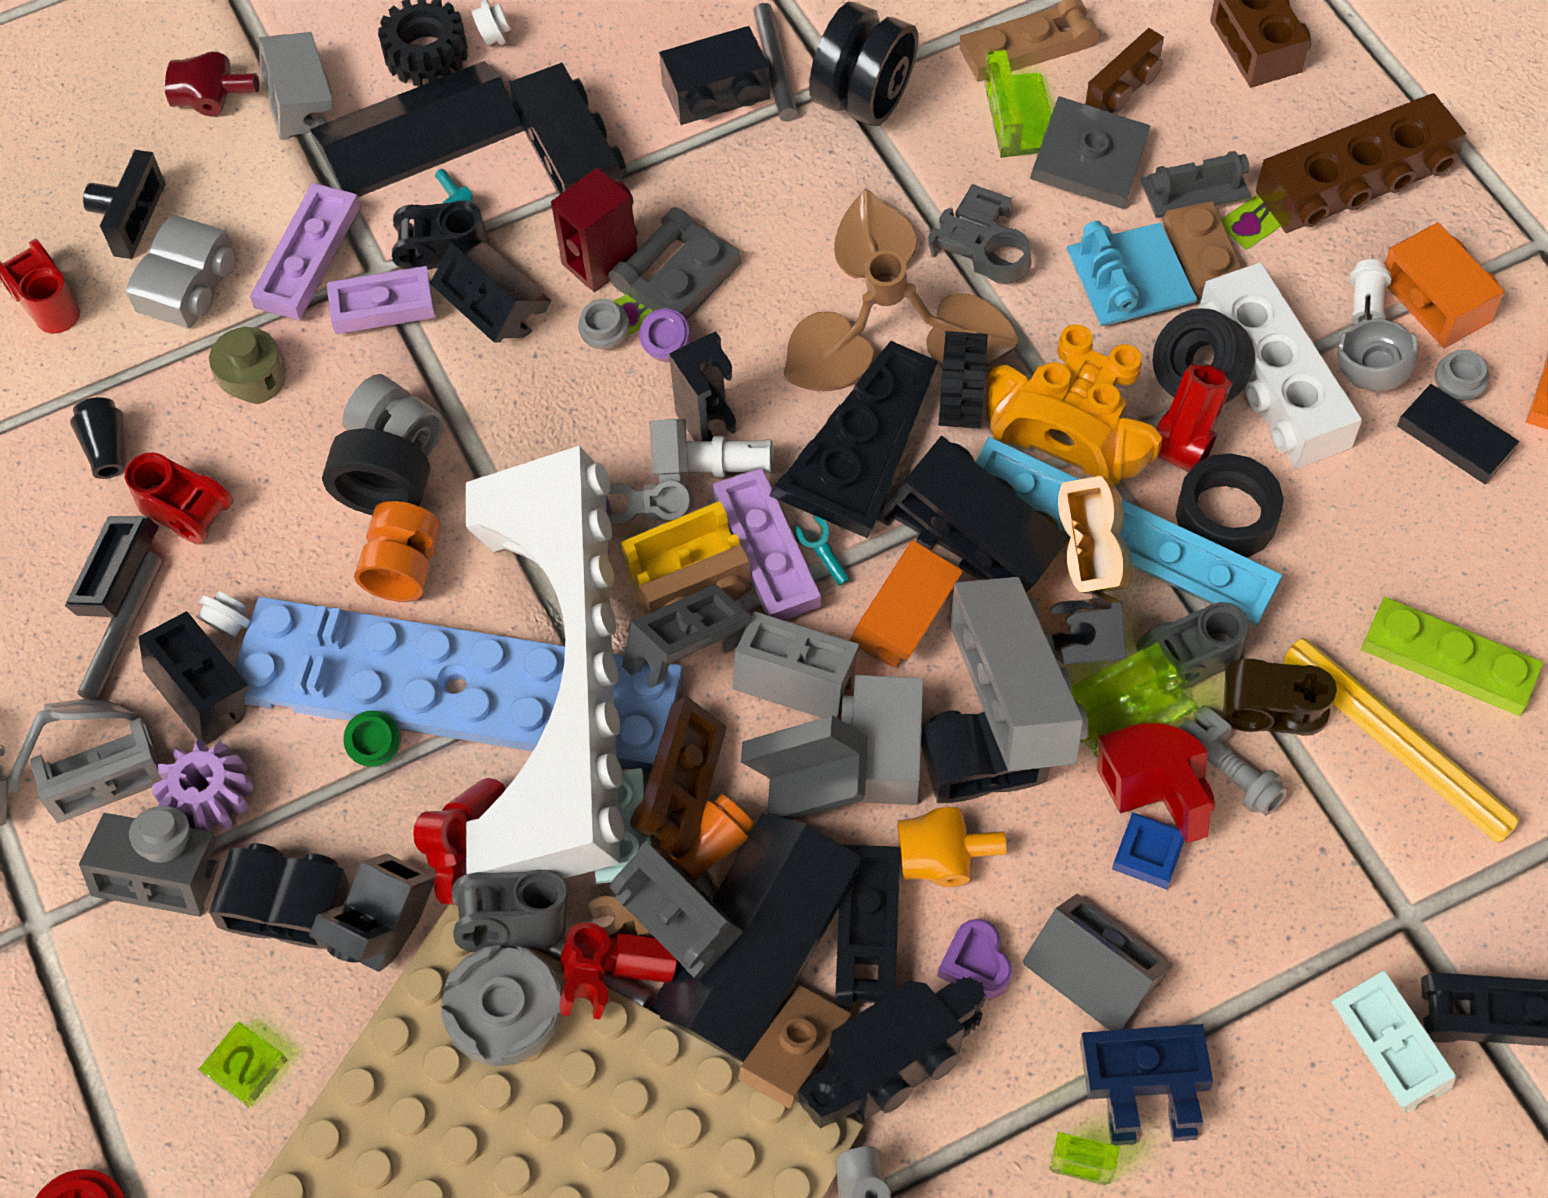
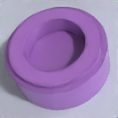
(664, 333)

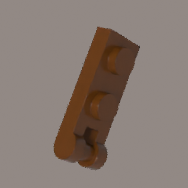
(680, 777)

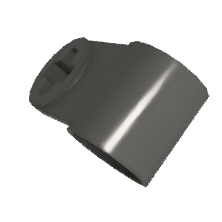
(1192, 645)
(514, 910)

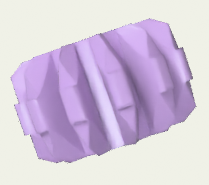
(214, 768)

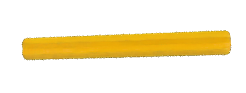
(1410, 746)

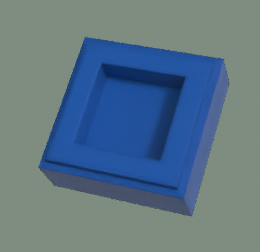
(1149, 850)

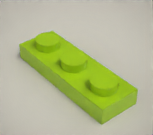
(1452, 656)

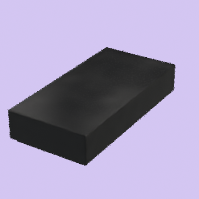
(1458, 433)
(112, 566)

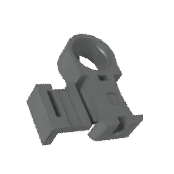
(977, 223)

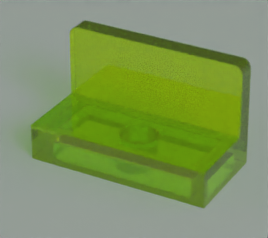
(1016, 107)

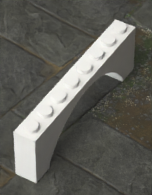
(565, 798)

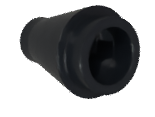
(100, 434)

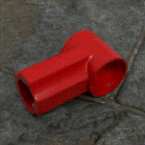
(1192, 416)

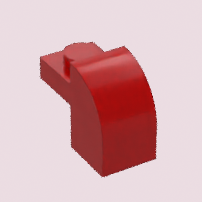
(1155, 765)

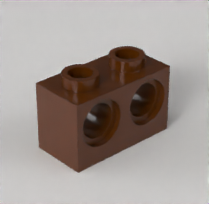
(1262, 38)

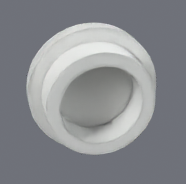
(492, 22)
(223, 614)

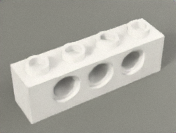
(1301, 377)

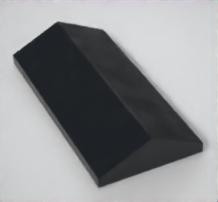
(417, 129)
(783, 899)

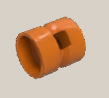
(398, 551)

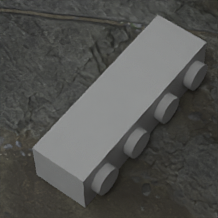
(1017, 674)

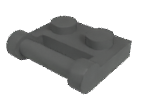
(687, 276)

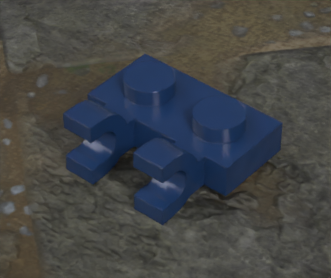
(1148, 1063)

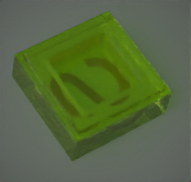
(243, 1064)
(1084, 1158)

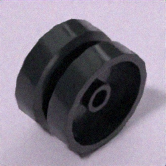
(863, 63)

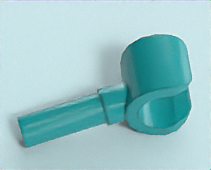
(454, 192)
(824, 551)

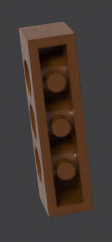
(1360, 163)

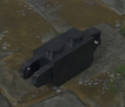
(892, 1050)

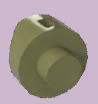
(244, 360)

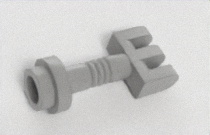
(1262, 791)

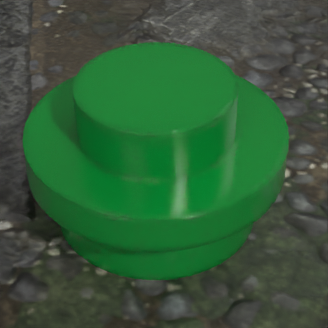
(371, 738)

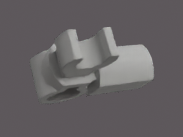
(670, 496)

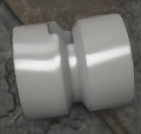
(388, 407)

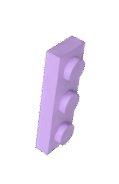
(305, 251)
(775, 559)

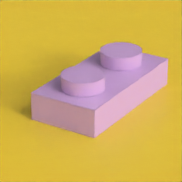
(380, 300)

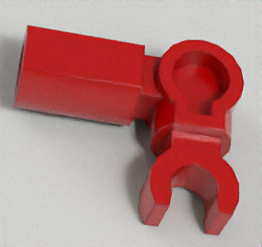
(443, 834)
(591, 952)

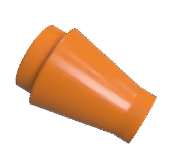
(720, 833)

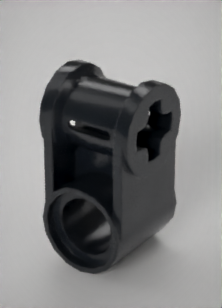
(433, 231)

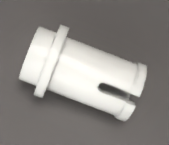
(1369, 285)

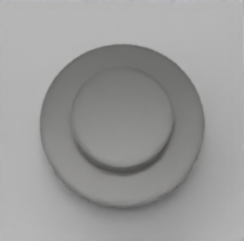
(603, 324)
(1462, 375)
(160, 833)

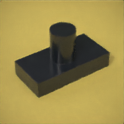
(129, 205)

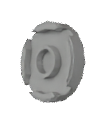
(517, 1010)

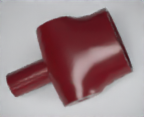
(205, 82)

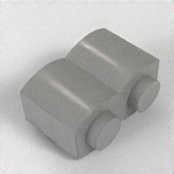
(181, 271)

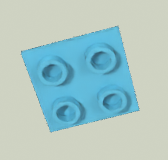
(1129, 272)

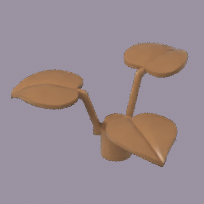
(878, 246)

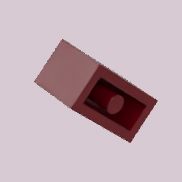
(594, 227)

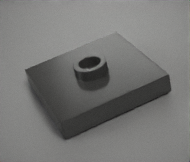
(1090, 152)

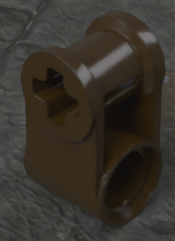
(1274, 696)

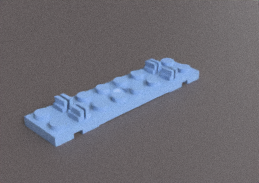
(356, 662)

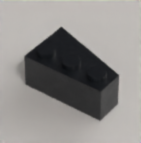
(974, 517)

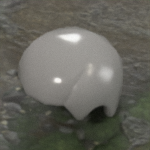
(1377, 354)

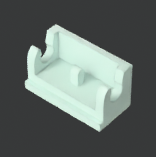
(1394, 1042)

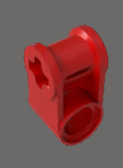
(40, 289)
(182, 500)

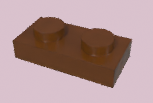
(1126, 73)

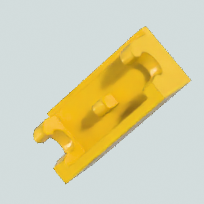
(677, 545)

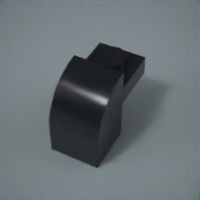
(378, 913)

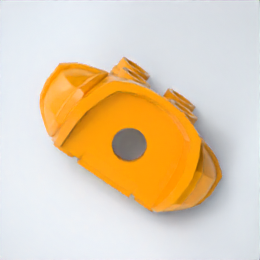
(1078, 401)

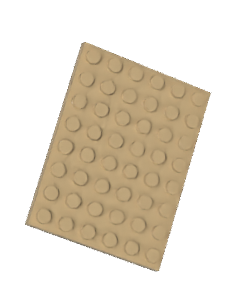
(593, 1115)

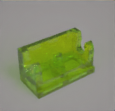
(1133, 692)

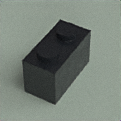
(715, 75)

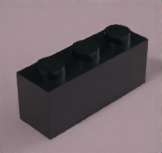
(562, 128)

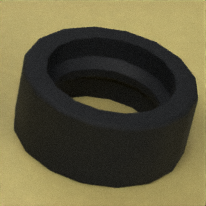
(373, 469)
(1238, 473)

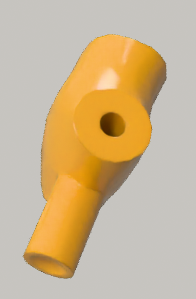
(941, 849)

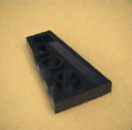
(856, 452)

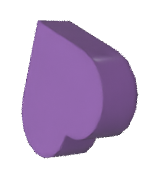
(977, 955)

